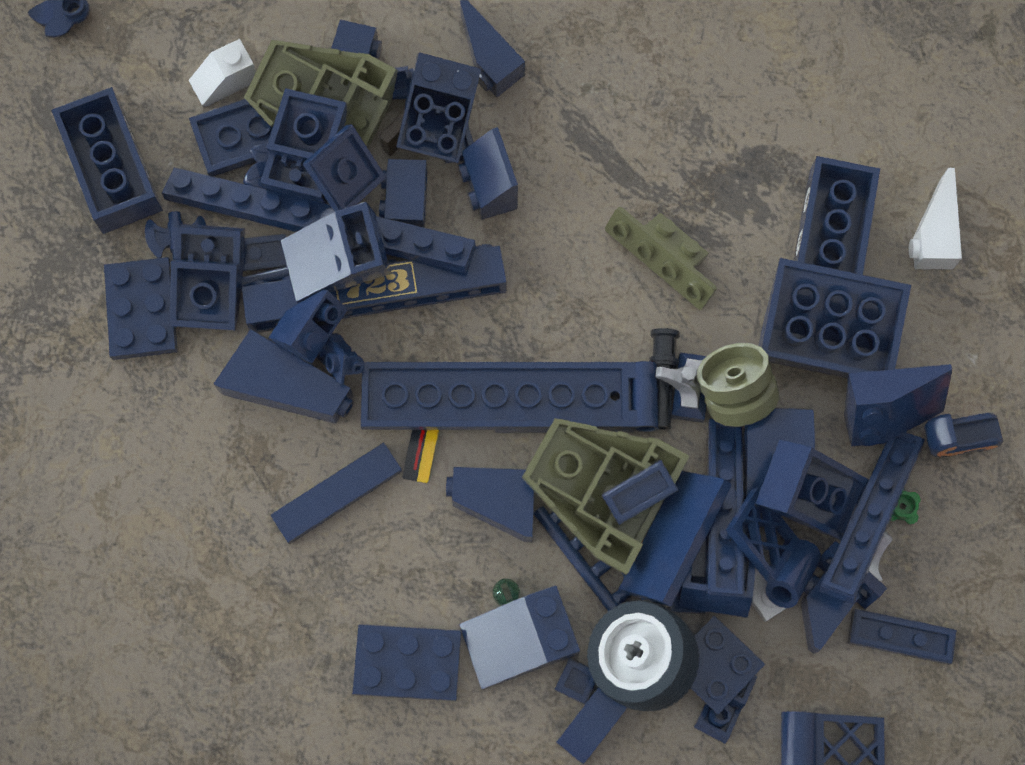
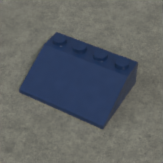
(833, 320)

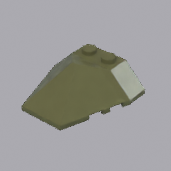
(330, 73)
(582, 463)

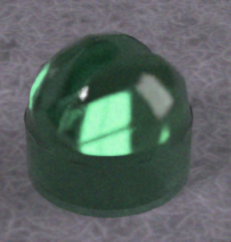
(498, 593)

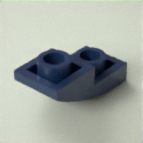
(722, 725)

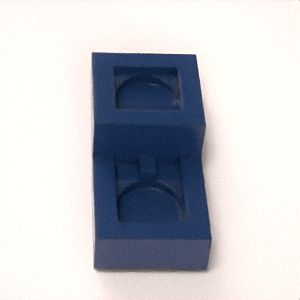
(591, 726)

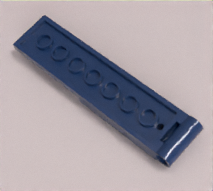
(509, 395)

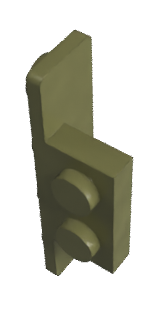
(666, 252)

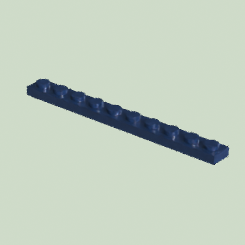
(297, 213)

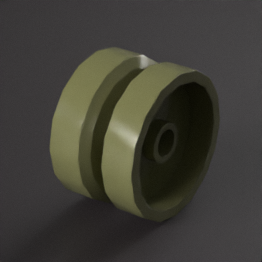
(738, 384)

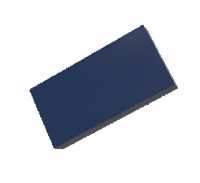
(639, 492)

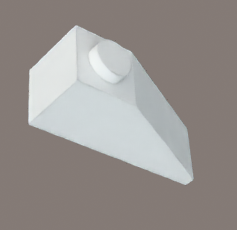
(938, 234)

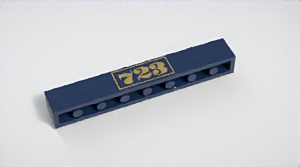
(406, 287)

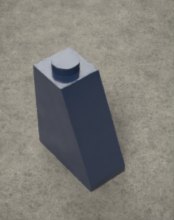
(495, 498)

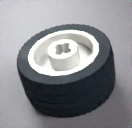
(643, 656)

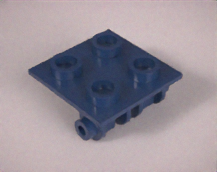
(723, 665)

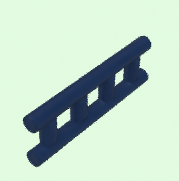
(571, 550)

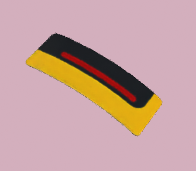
(420, 455)

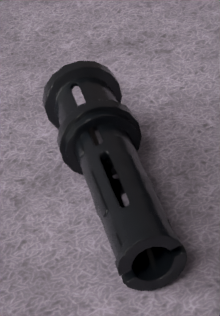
(664, 356)

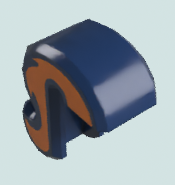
(962, 435)

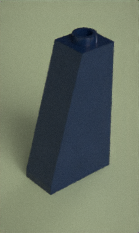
(280, 380)

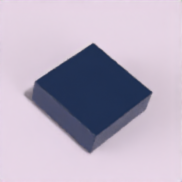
(575, 682)

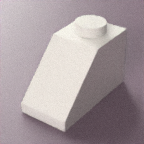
(223, 73)

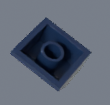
(489, 176)

